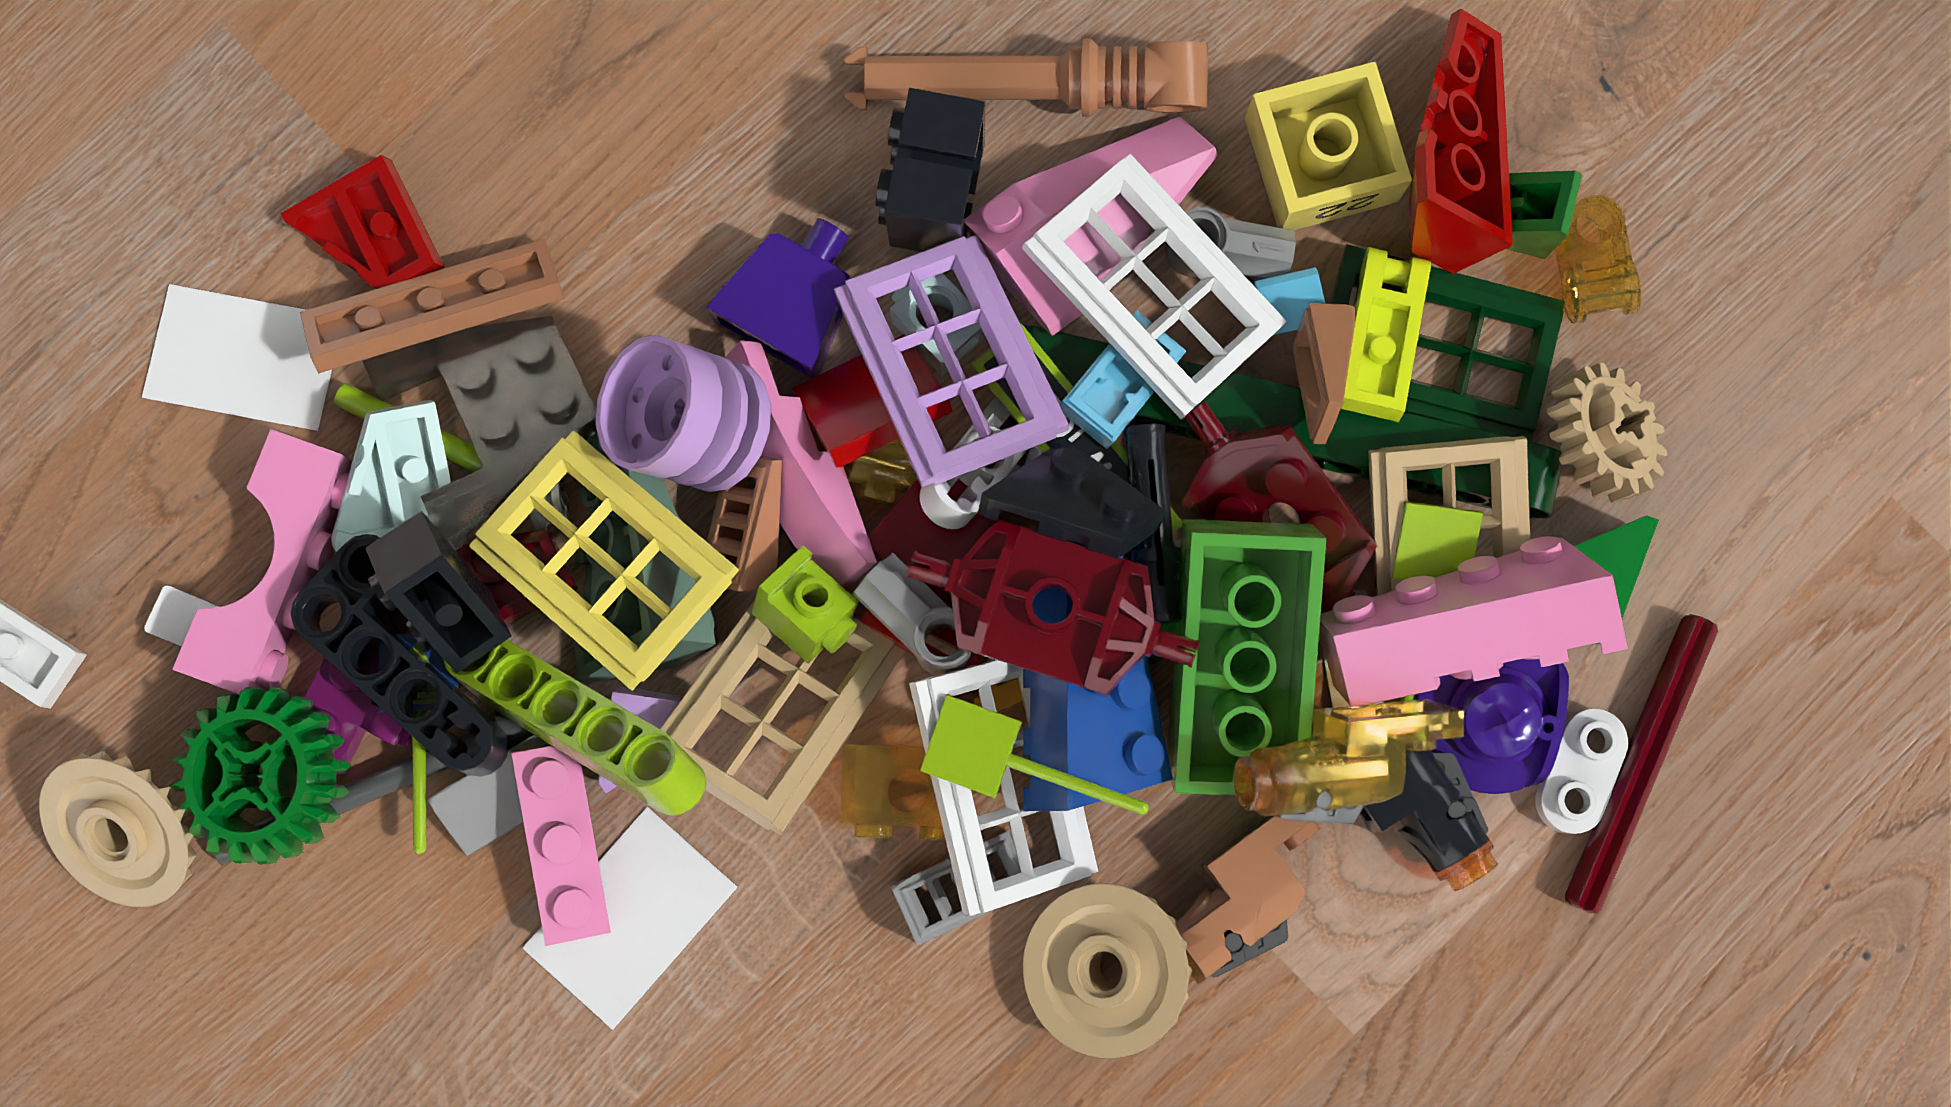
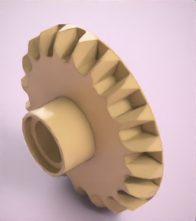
(115, 830)
(1066, 976)

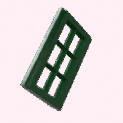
(1481, 299)

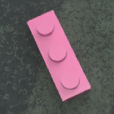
(560, 844)

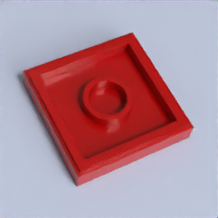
(850, 412)

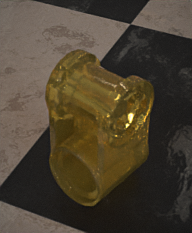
(1598, 274)

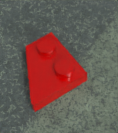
(368, 225)

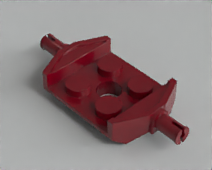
(1271, 467)
(1092, 647)

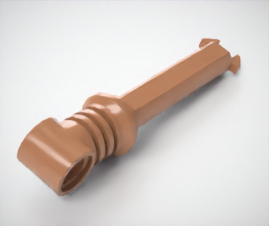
(1167, 77)

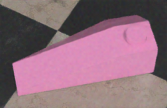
(1168, 152)

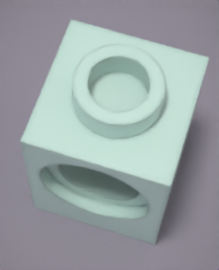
(945, 294)

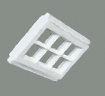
(1116, 322)
(958, 811)

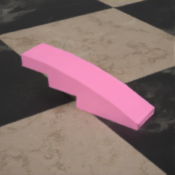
(815, 495)

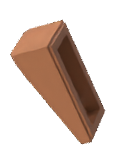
(1322, 363)
(749, 538)

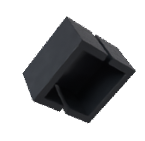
(935, 166)

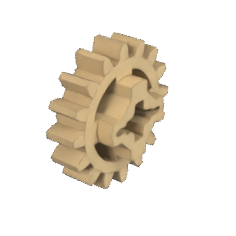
(1607, 432)

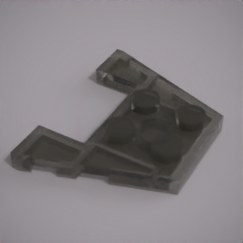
(514, 398)

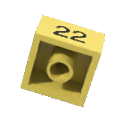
(1327, 147)

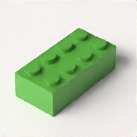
(1257, 612)

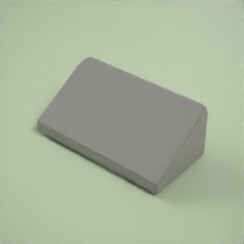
(482, 807)

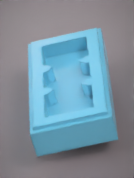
(1112, 391)

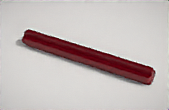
(1642, 763)

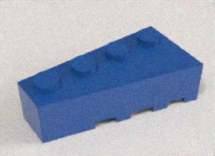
(1090, 736)

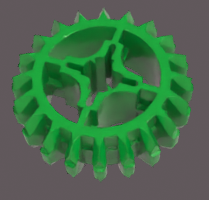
(224, 775)

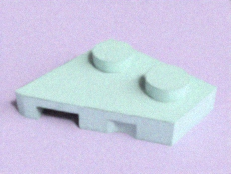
(392, 467)

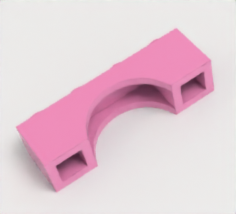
(247, 639)

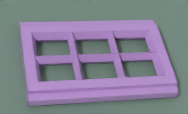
(897, 387)

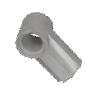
(1253, 248)
(909, 612)

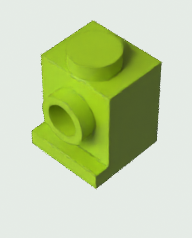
(801, 626)

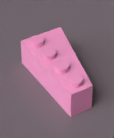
(1471, 622)

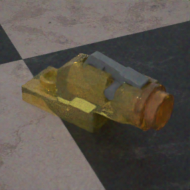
(1347, 762)

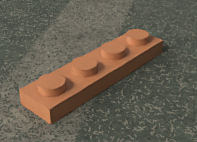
(430, 306)

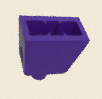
(787, 297)

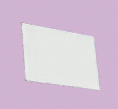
(235, 359)
(655, 903)

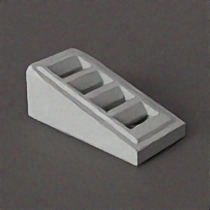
(910, 904)

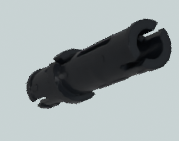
(1149, 475)

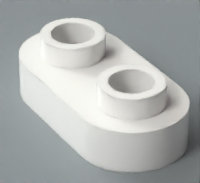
(1584, 771)

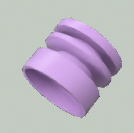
(682, 414)

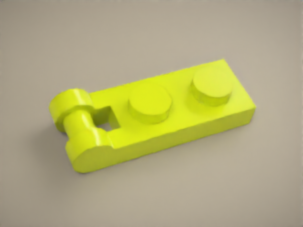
(1385, 334)

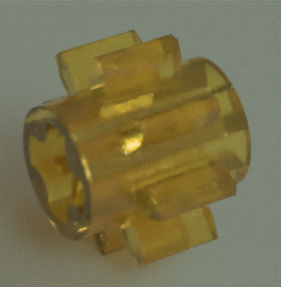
(882, 473)

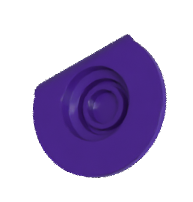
(1509, 724)

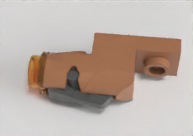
(1250, 902)

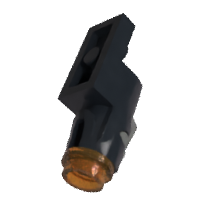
(1438, 818)

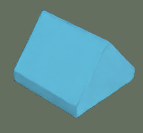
(1291, 295)

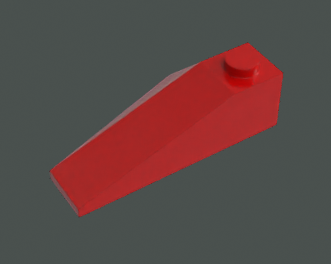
(1462, 153)

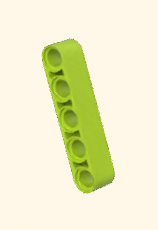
(586, 727)

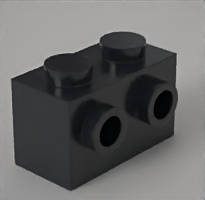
(436, 593)

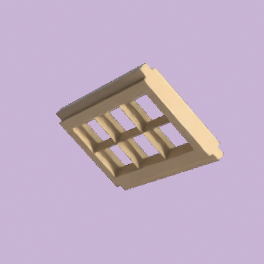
(1389, 492)
(820, 743)

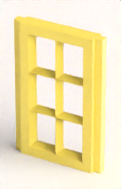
(561, 602)

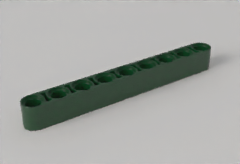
(1257, 403)

